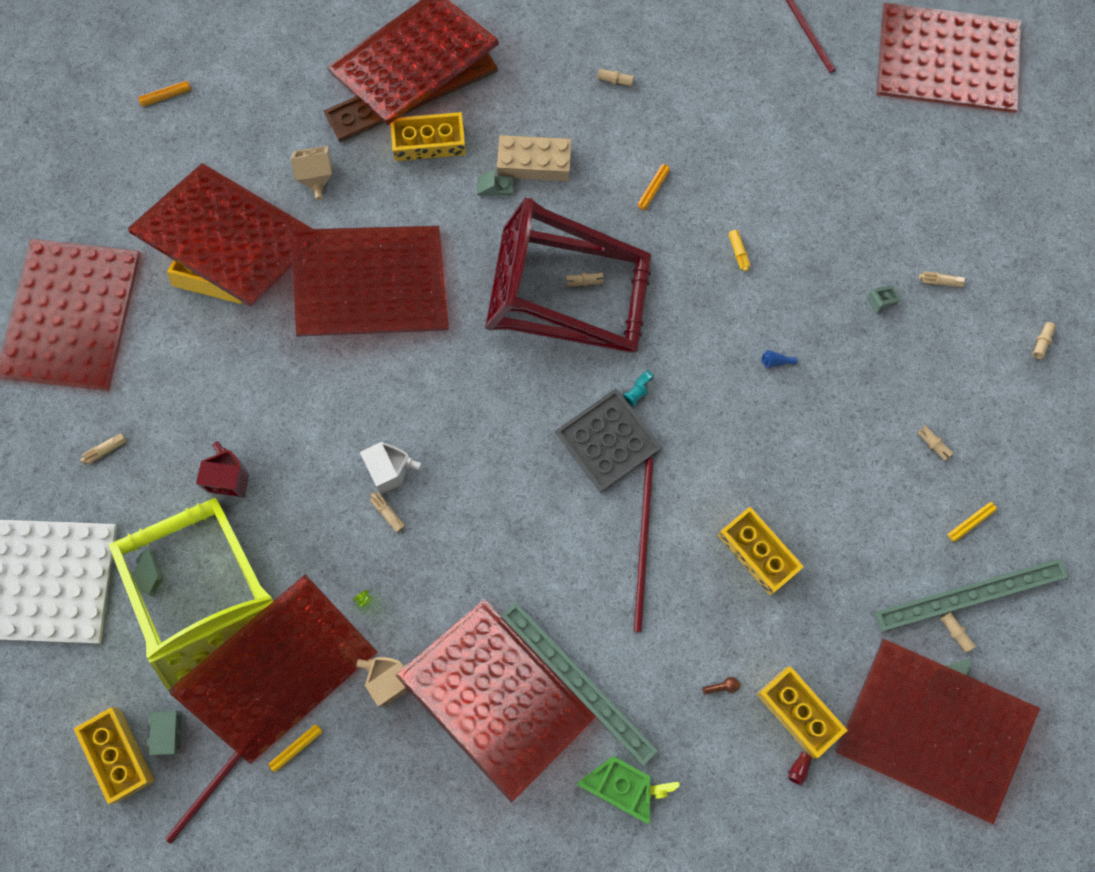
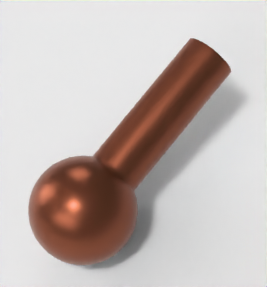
(730, 684)

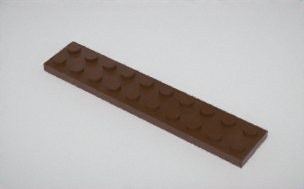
(355, 117)

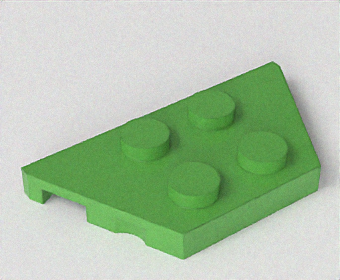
(621, 786)

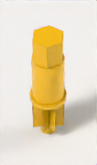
(739, 250)

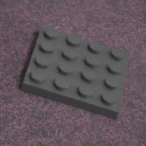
(608, 440)

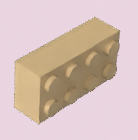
(534, 158)

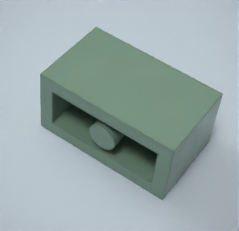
(164, 732)

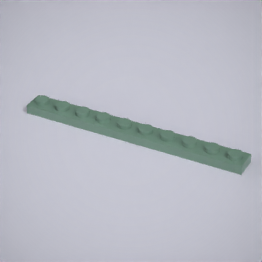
(970, 595)
(580, 684)

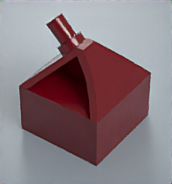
(223, 473)

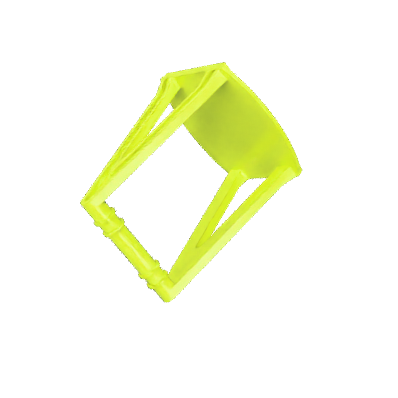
(192, 645)

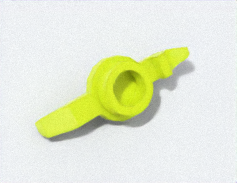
(661, 790)

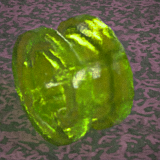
(362, 598)

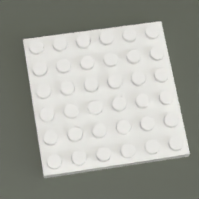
(54, 580)

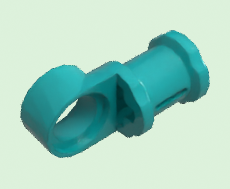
(639, 389)

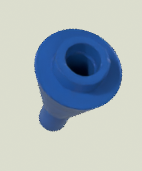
(773, 359)

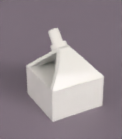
(387, 465)

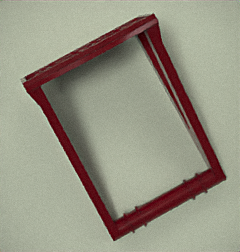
(510, 266)

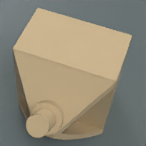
(313, 168)
(382, 679)

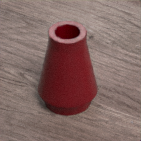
(800, 769)

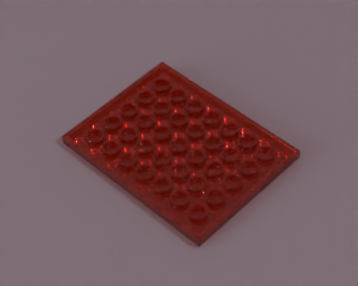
(412, 57)
(949, 57)
(221, 233)
(368, 280)
(69, 314)
(274, 670)
(496, 699)
(938, 730)

